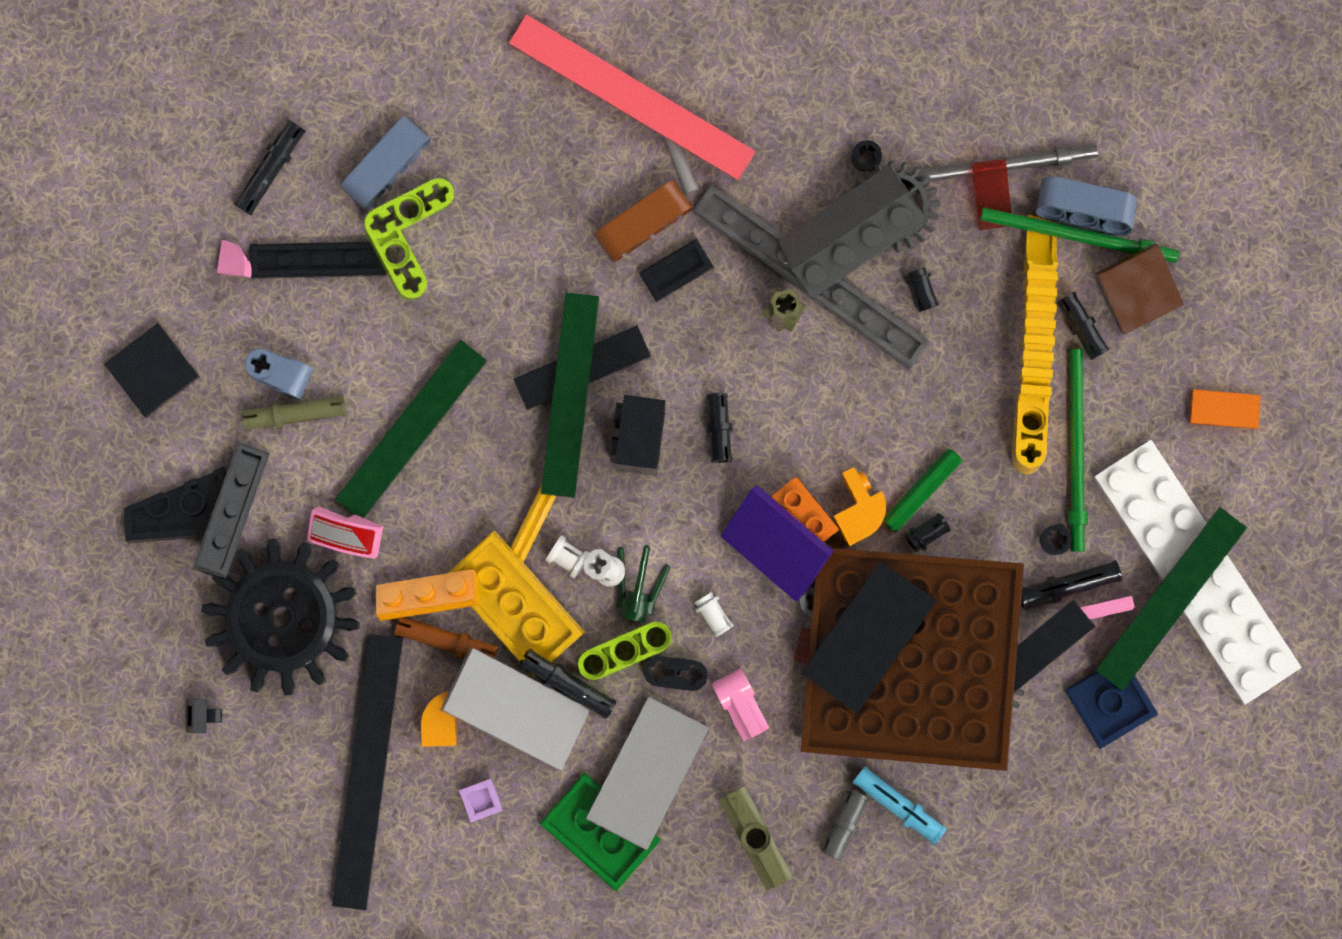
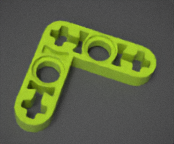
(394, 236)

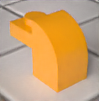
(864, 517)
(437, 726)

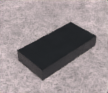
(676, 270)

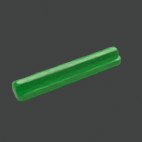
(922, 490)

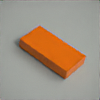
(1224, 409)

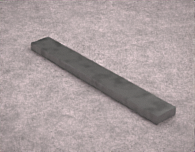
(840, 299)

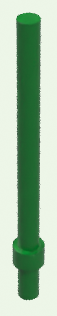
(1072, 233)
(1077, 516)

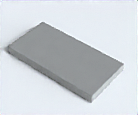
(515, 709)
(647, 773)

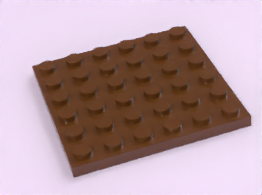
(952, 682)

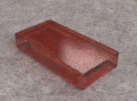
(990, 189)

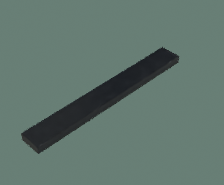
(367, 772)

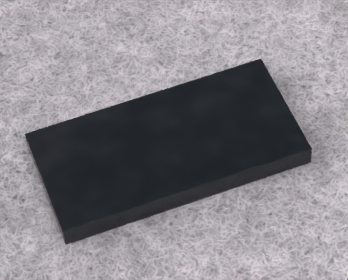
(869, 637)

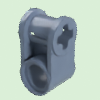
(284, 374)

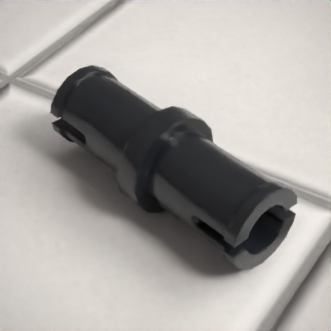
(1082, 325)
(719, 428)

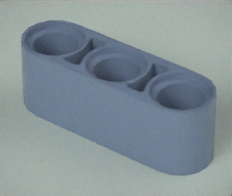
(382, 164)
(1086, 206)

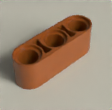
(641, 220)

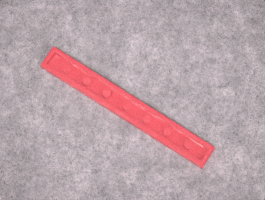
(632, 97)

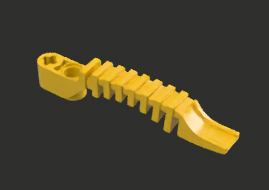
(1037, 342)

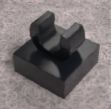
(198, 715)

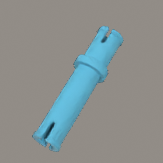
(931, 830)

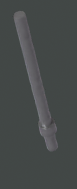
(1061, 155)

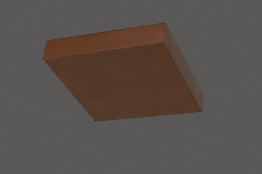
(1139, 288)

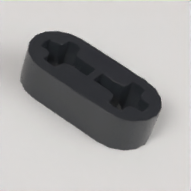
(675, 664)

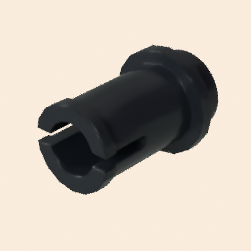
(922, 289)
(927, 533)

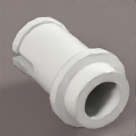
(713, 614)

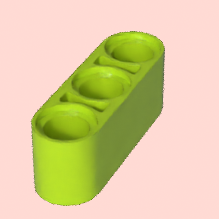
(608, 655)

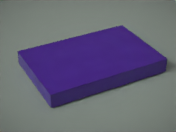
(776, 543)

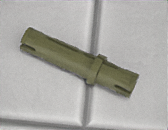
(279, 415)

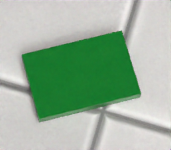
(596, 847)

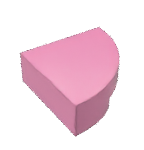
(233, 261)

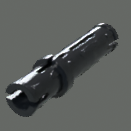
(270, 167)
(1033, 594)
(556, 676)

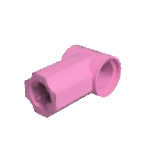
(737, 697)

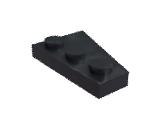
(176, 513)

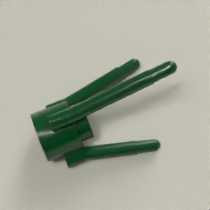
(635, 605)

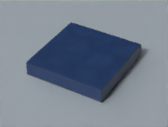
(1107, 709)

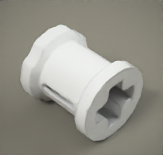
(567, 556)
(604, 568)

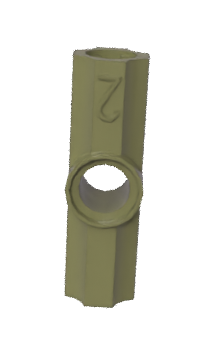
(784, 309)
(766, 858)

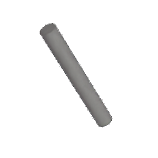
(682, 167)

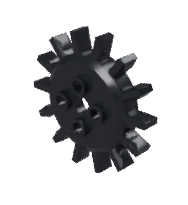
(252, 632)

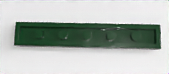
(570, 395)
(411, 430)
(1171, 598)

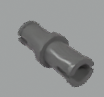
(845, 824)

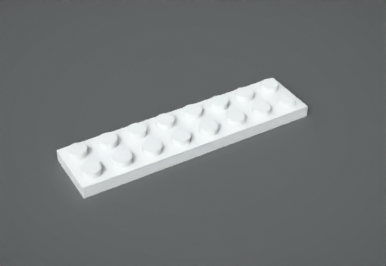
(1224, 609)

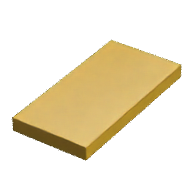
(517, 603)

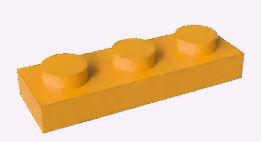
(427, 595)

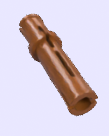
(442, 638)

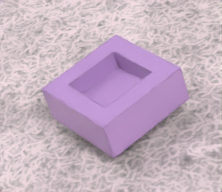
(481, 800)

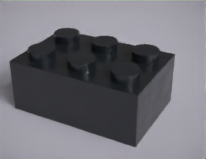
(640, 435)

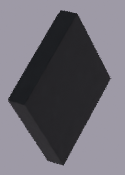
(152, 370)

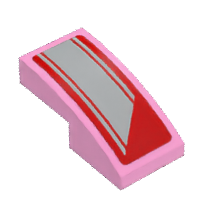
(344, 534)

